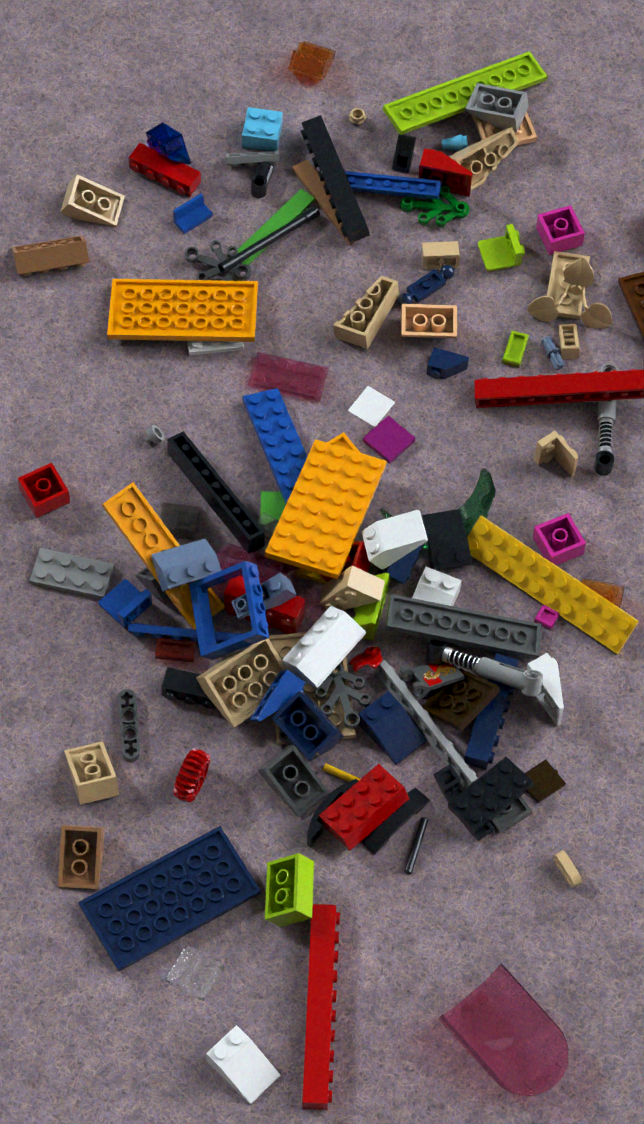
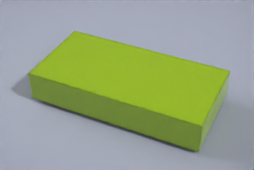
(515, 348)

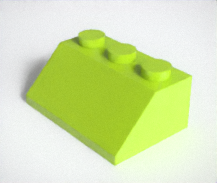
(369, 615)

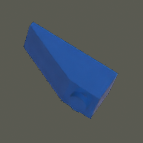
(279, 693)

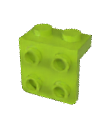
(502, 251)

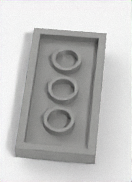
(71, 573)

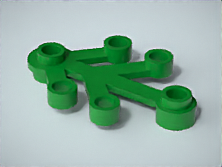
(437, 207)

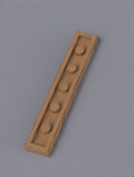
(309, 178)

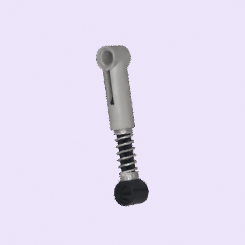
(606, 419)
(527, 680)

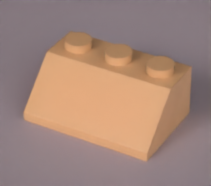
(429, 321)

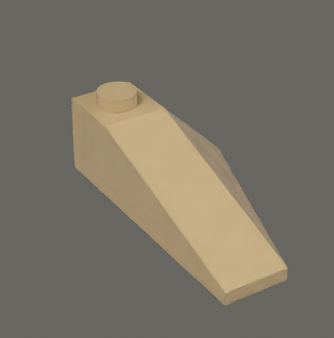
(486, 155)

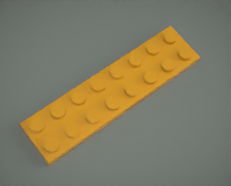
(149, 536)

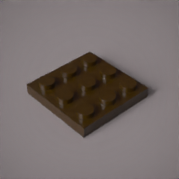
(461, 701)

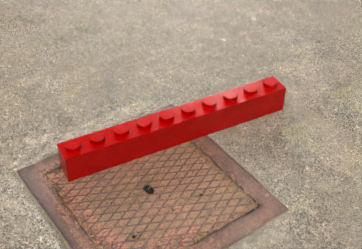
(559, 388)
(319, 1007)

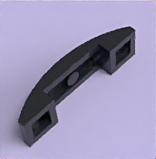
(451, 787)
(315, 827)
(380, 836)

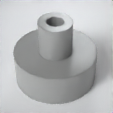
(154, 435)

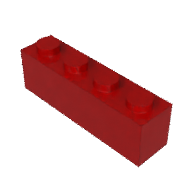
(164, 170)

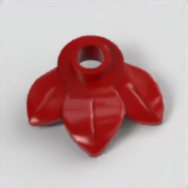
(371, 656)

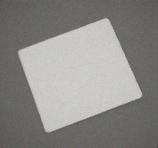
(371, 406)

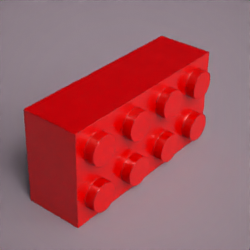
(284, 617)
(364, 807)

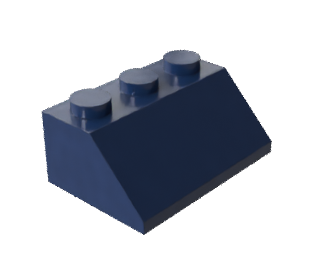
(307, 726)

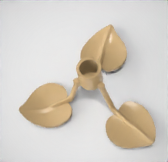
(578, 275)

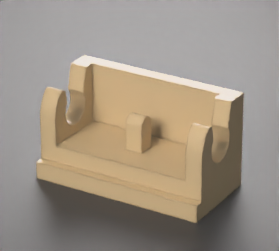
(438, 254)

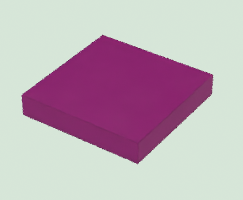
(389, 439)

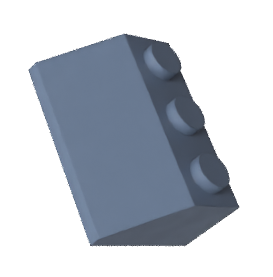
(185, 564)

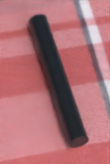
(416, 845)

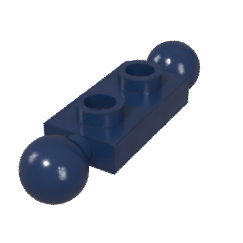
(426, 285)

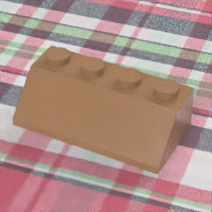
(50, 255)

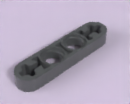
(131, 725)

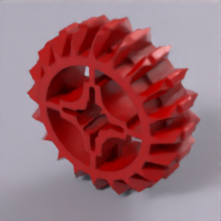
(191, 775)

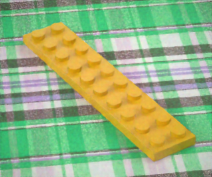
(550, 585)

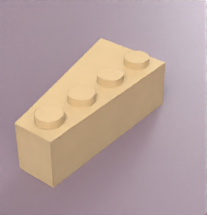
(366, 317)

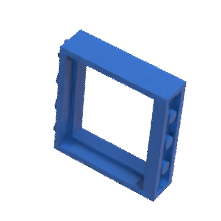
(203, 615)

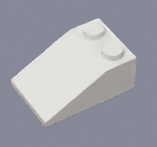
(394, 538)
(437, 587)
(551, 691)
(242, 1065)

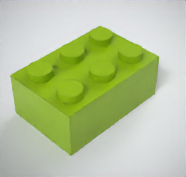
(289, 890)

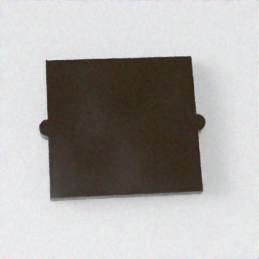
(545, 781)

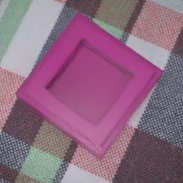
(546, 617)

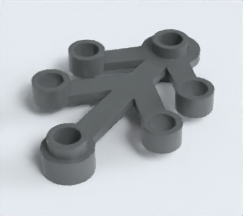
(214, 263)
(341, 691)

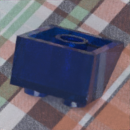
(168, 143)

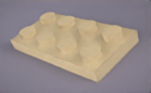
(571, 304)

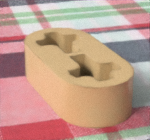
(567, 868)

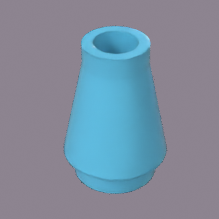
(455, 143)

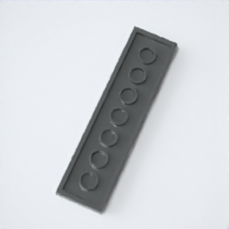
(463, 626)

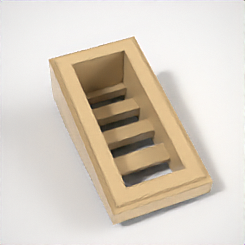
(568, 347)

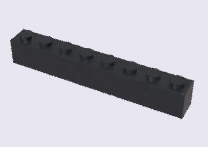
(335, 179)
(216, 492)

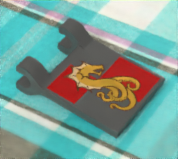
(431, 677)

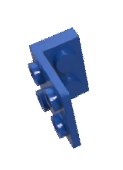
(125, 602)

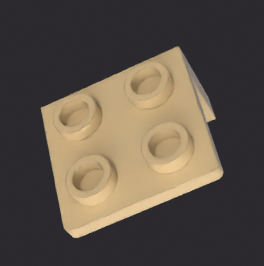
(556, 446)

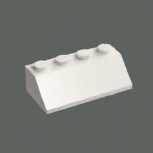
(323, 646)

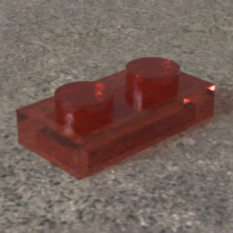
(175, 650)

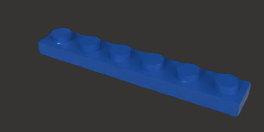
(394, 185)
(176, 632)

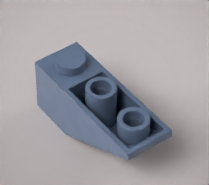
(275, 592)

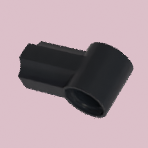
(261, 179)

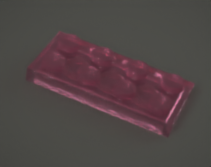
(288, 376)

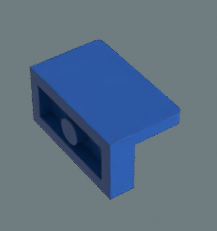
(191, 214)

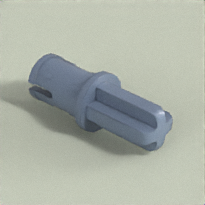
(552, 353)

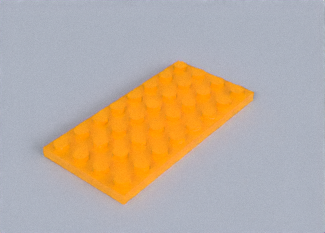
(183, 310)
(325, 509)

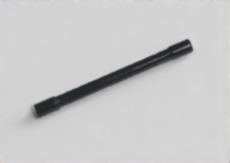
(232, 261)

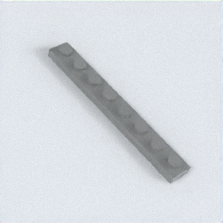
(425, 724)

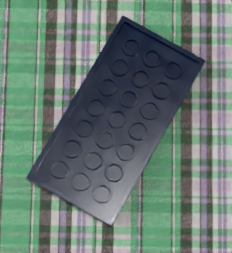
(169, 898)

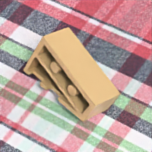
(352, 589)

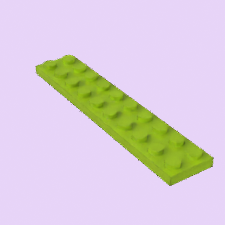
(453, 96)

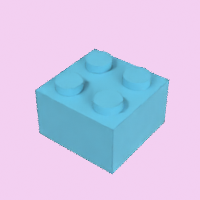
(262, 129)

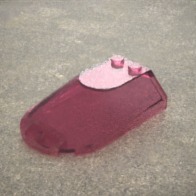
(510, 1035)

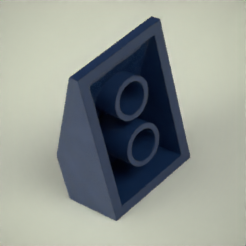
(391, 728)

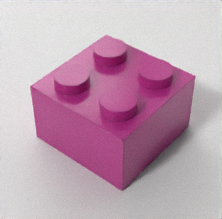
(560, 229)
(559, 539)

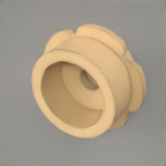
(357, 112)

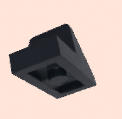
(404, 153)

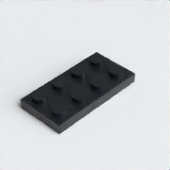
(490, 795)

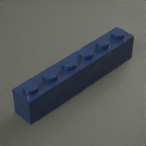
(488, 723)

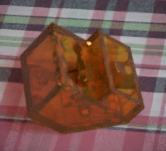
(311, 61)

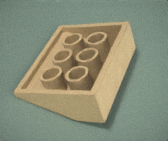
(242, 680)

